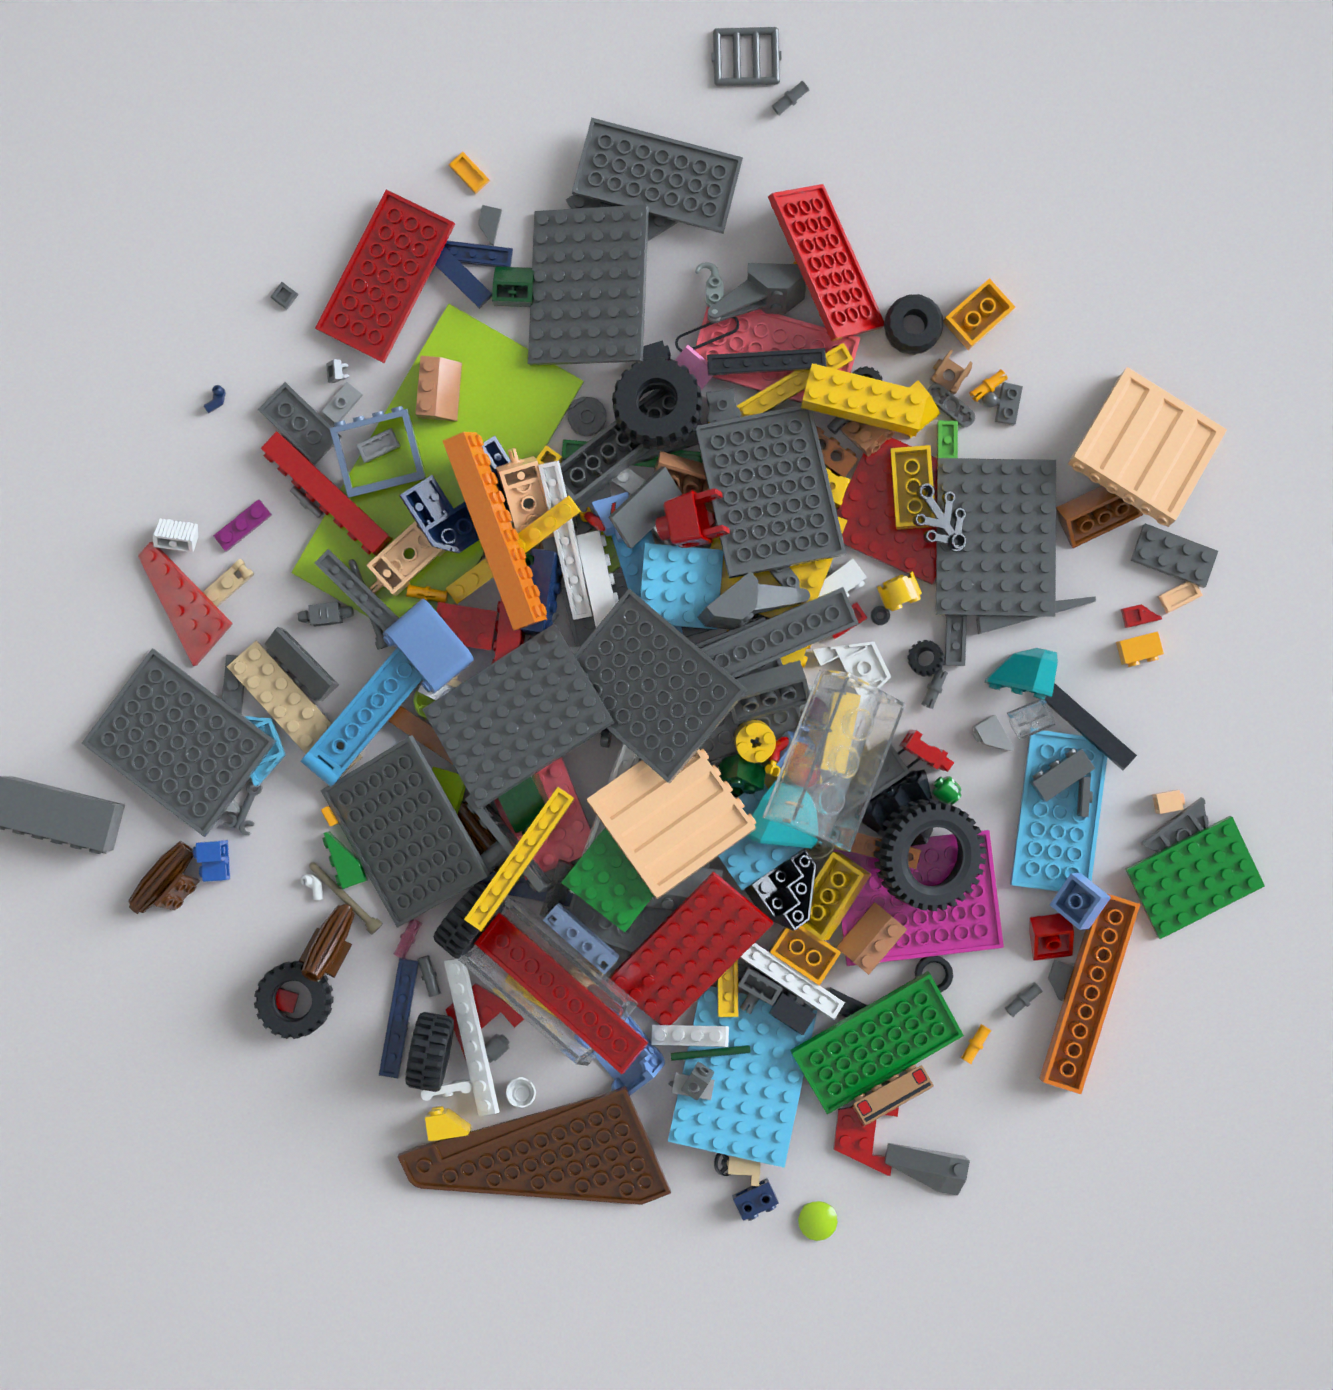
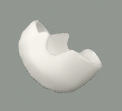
(520, 1092)

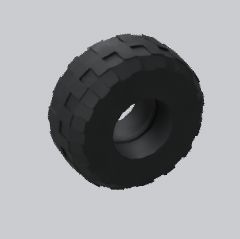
(913, 305)

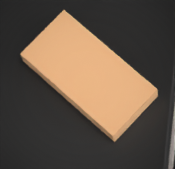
(1179, 596)

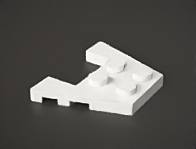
(858, 659)

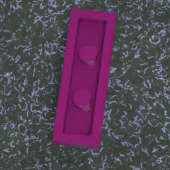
(242, 525)

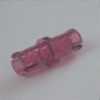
(407, 938)

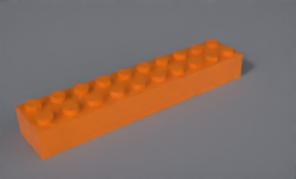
(495, 529)
(1089, 996)

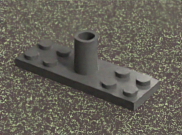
(504, 846)

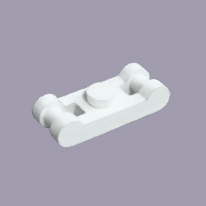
(449, 1088)

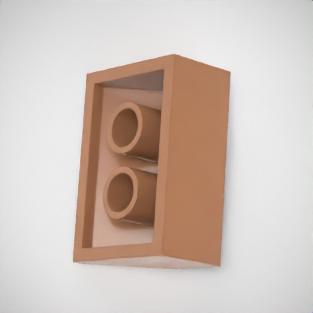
(438, 388)
(871, 938)

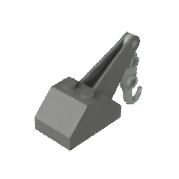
(767, 287)

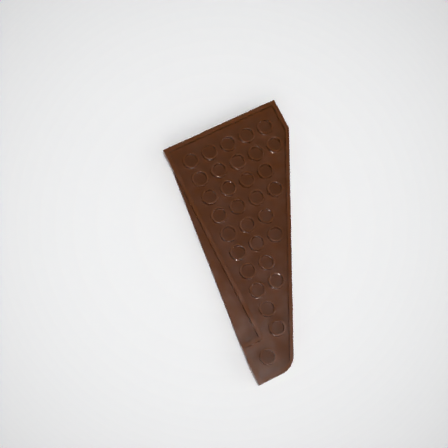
(566, 1152)

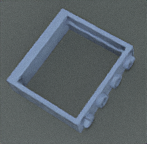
(377, 417)
(581, 938)

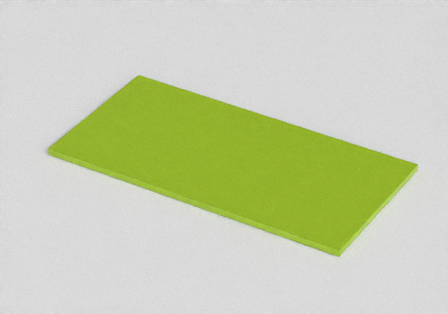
(496, 398)

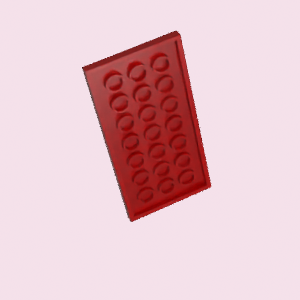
(826, 261)
(385, 276)
(691, 950)

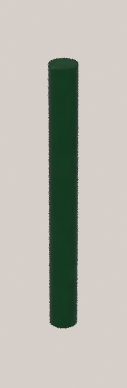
(710, 1052)

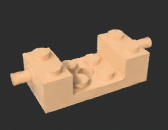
(521, 481)
(394, 569)

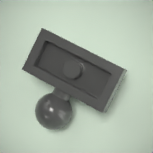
(1007, 403)

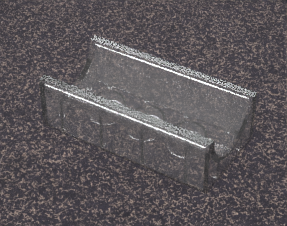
(835, 759)
(527, 1004)

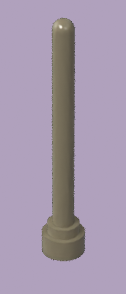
(371, 923)

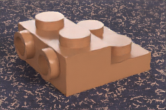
(866, 437)

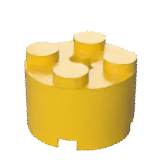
(899, 590)
(759, 751)

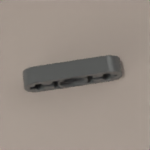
(965, 410)

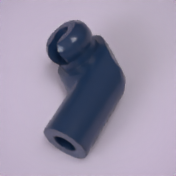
(218, 399)

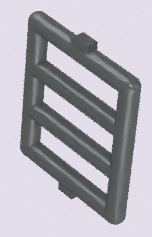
(737, 80)

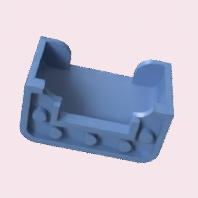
(429, 645)
(642, 1069)

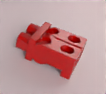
(934, 756)

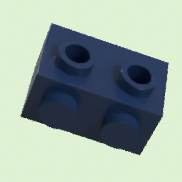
(755, 1200)

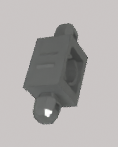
(325, 614)

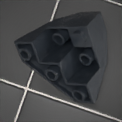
(907, 789)
(786, 891)

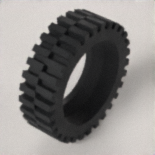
(896, 846)

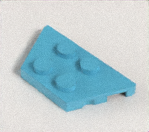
(274, 756)

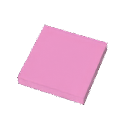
(696, 364)

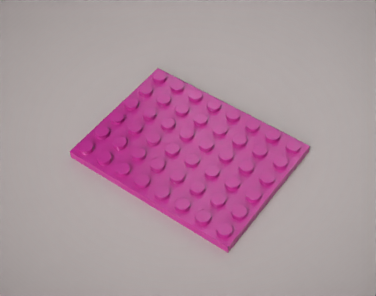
(959, 929)

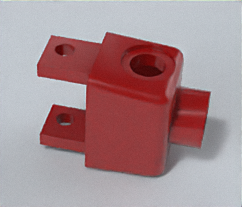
(689, 521)

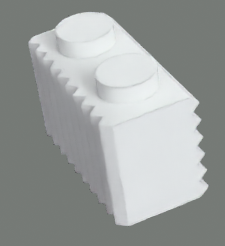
(175, 535)

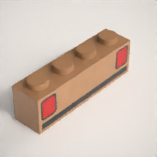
(892, 1095)

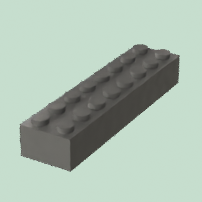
(609, 452)

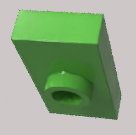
(947, 439)

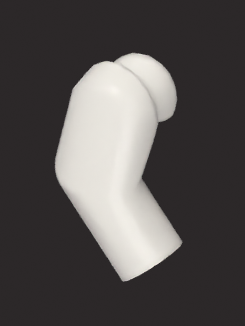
(313, 883)

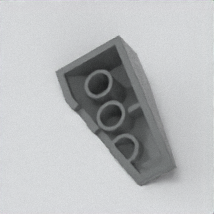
(933, 1168)

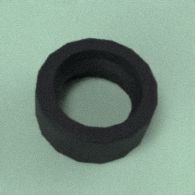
(946, 965)

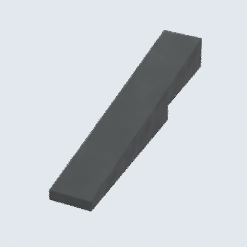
(990, 623)

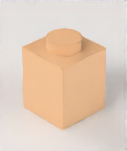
(1168, 801)

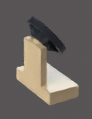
(738, 1167)

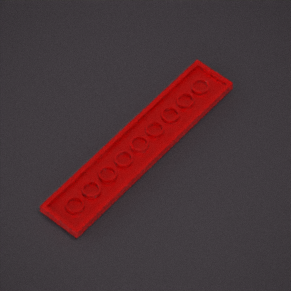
(561, 993)

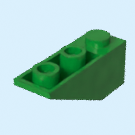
(346, 863)

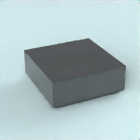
(284, 295)

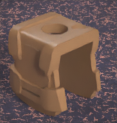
(959, 373)

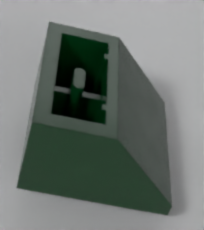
(512, 286)
(742, 775)

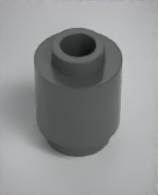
(496, 1047)

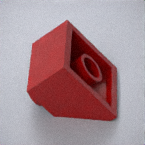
(1051, 936)

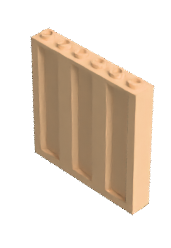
(1147, 447)
(671, 826)

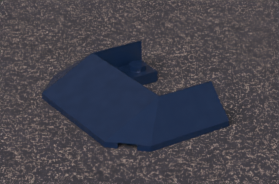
(440, 522)

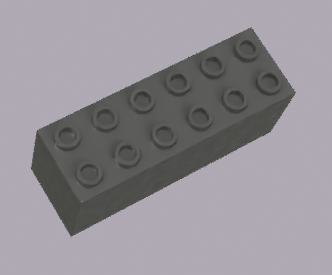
(59, 815)

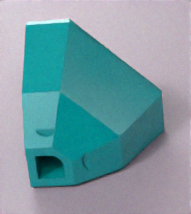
(1027, 672)
(776, 833)

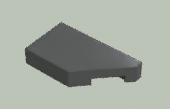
(489, 222)
(1059, 977)

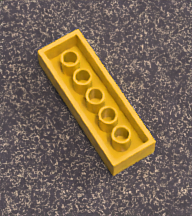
(864, 399)

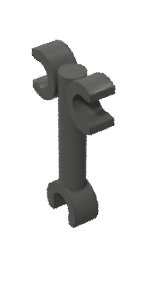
(239, 822)

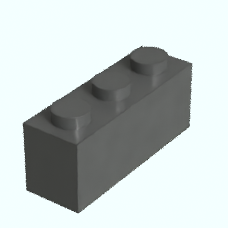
(1061, 774)

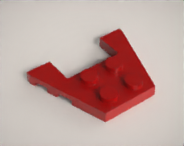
(488, 1007)
(858, 1140)

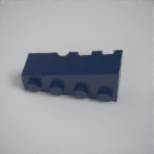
(547, 577)

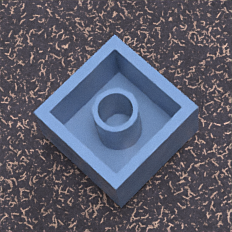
(1080, 901)

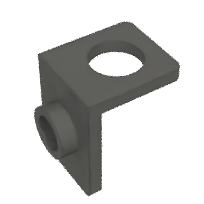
(700, 1075)

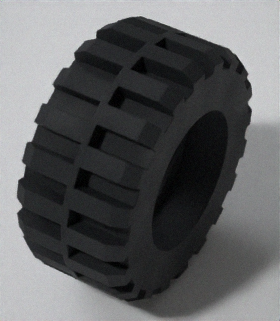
(454, 932)
(278, 1021)
(429, 1051)

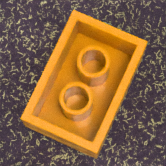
(978, 314)
(805, 953)

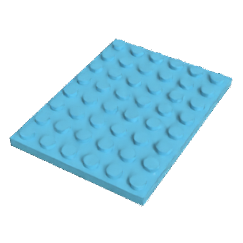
(752, 1091)

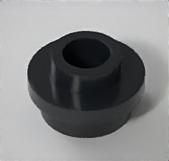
(886, 613)

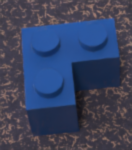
(214, 860)

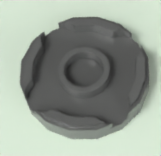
(587, 416)

